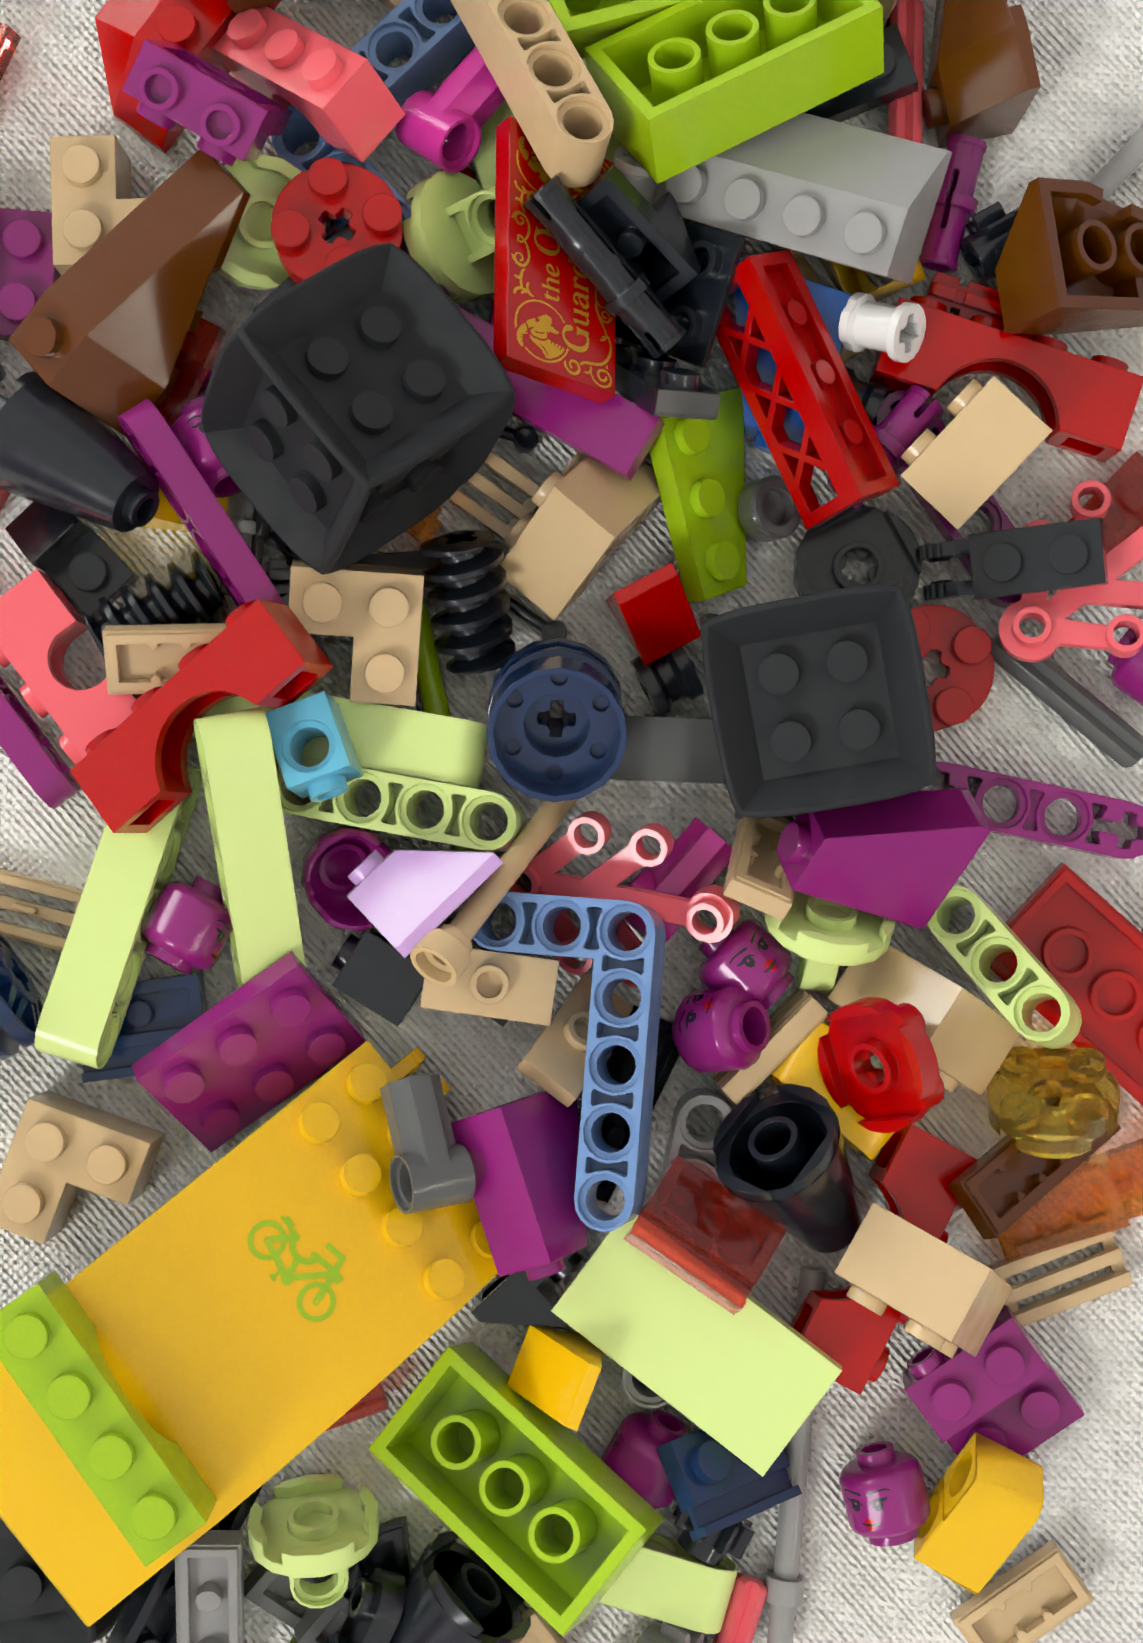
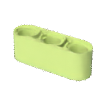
(1028, 985)
(674, 1586)

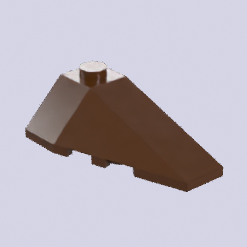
(979, 69)
(1071, 262)
(125, 307)

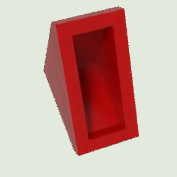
(655, 614)

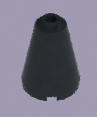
(71, 460)
(791, 1165)
(458, 1599)

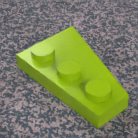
(699, 483)

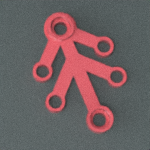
(1057, 609)
(604, 884)

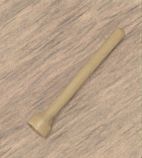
(446, 950)

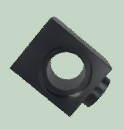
(377, 976)

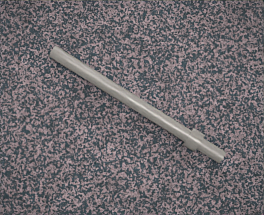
(785, 1582)

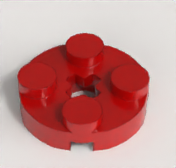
(328, 193)
(964, 652)
(908, 1058)

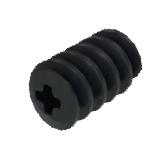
(472, 599)
(179, 602)

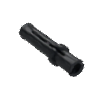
(613, 277)

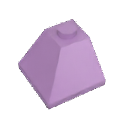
(416, 889)

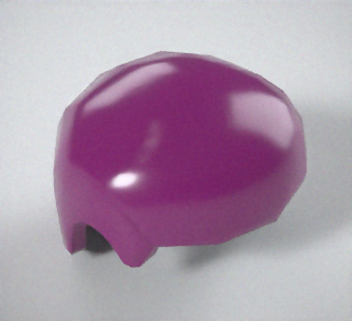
(326, 873)

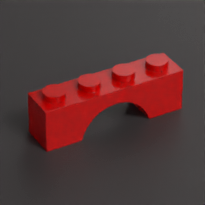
(1077, 397)
(141, 766)
(914, 1181)

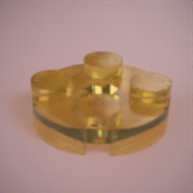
(1065, 1131)

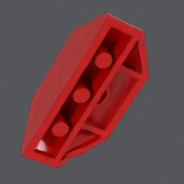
(126, 25)

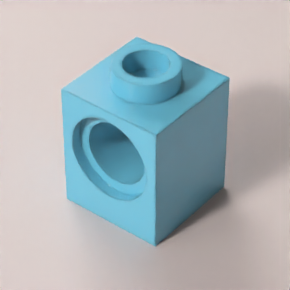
(298, 724)

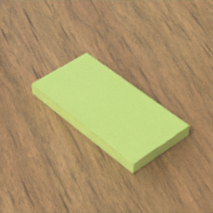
(732, 1375)

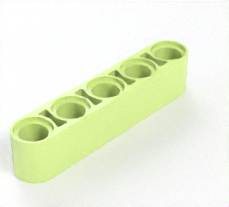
(399, 740)
(399, 809)
(249, 839)
(105, 938)

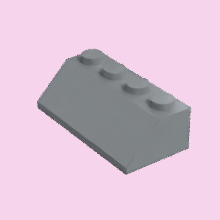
(821, 193)

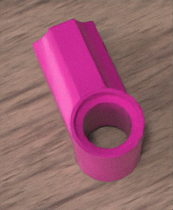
(449, 122)
(694, 863)

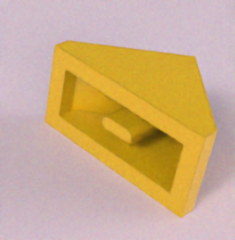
(556, 1373)

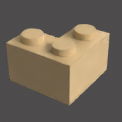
(87, 193)
(975, 450)
(575, 530)
(381, 613)
(964, 1031)
(68, 1148)
(932, 1283)

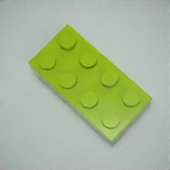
(729, 71)
(516, 1486)

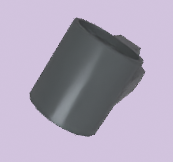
(427, 1163)

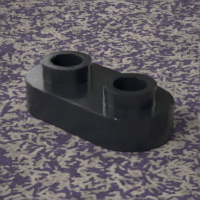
(373, 1608)

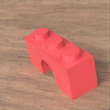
(314, 74)
(34, 636)

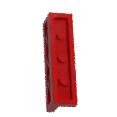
(807, 380)

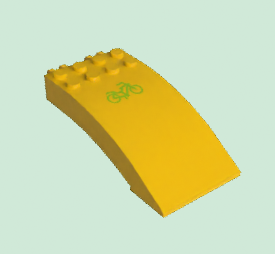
(247, 1319)

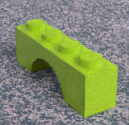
(124, 1461)

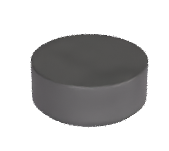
(767, 509)

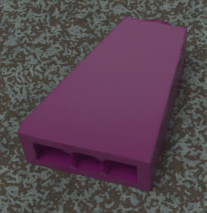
(885, 854)
(526, 1182)

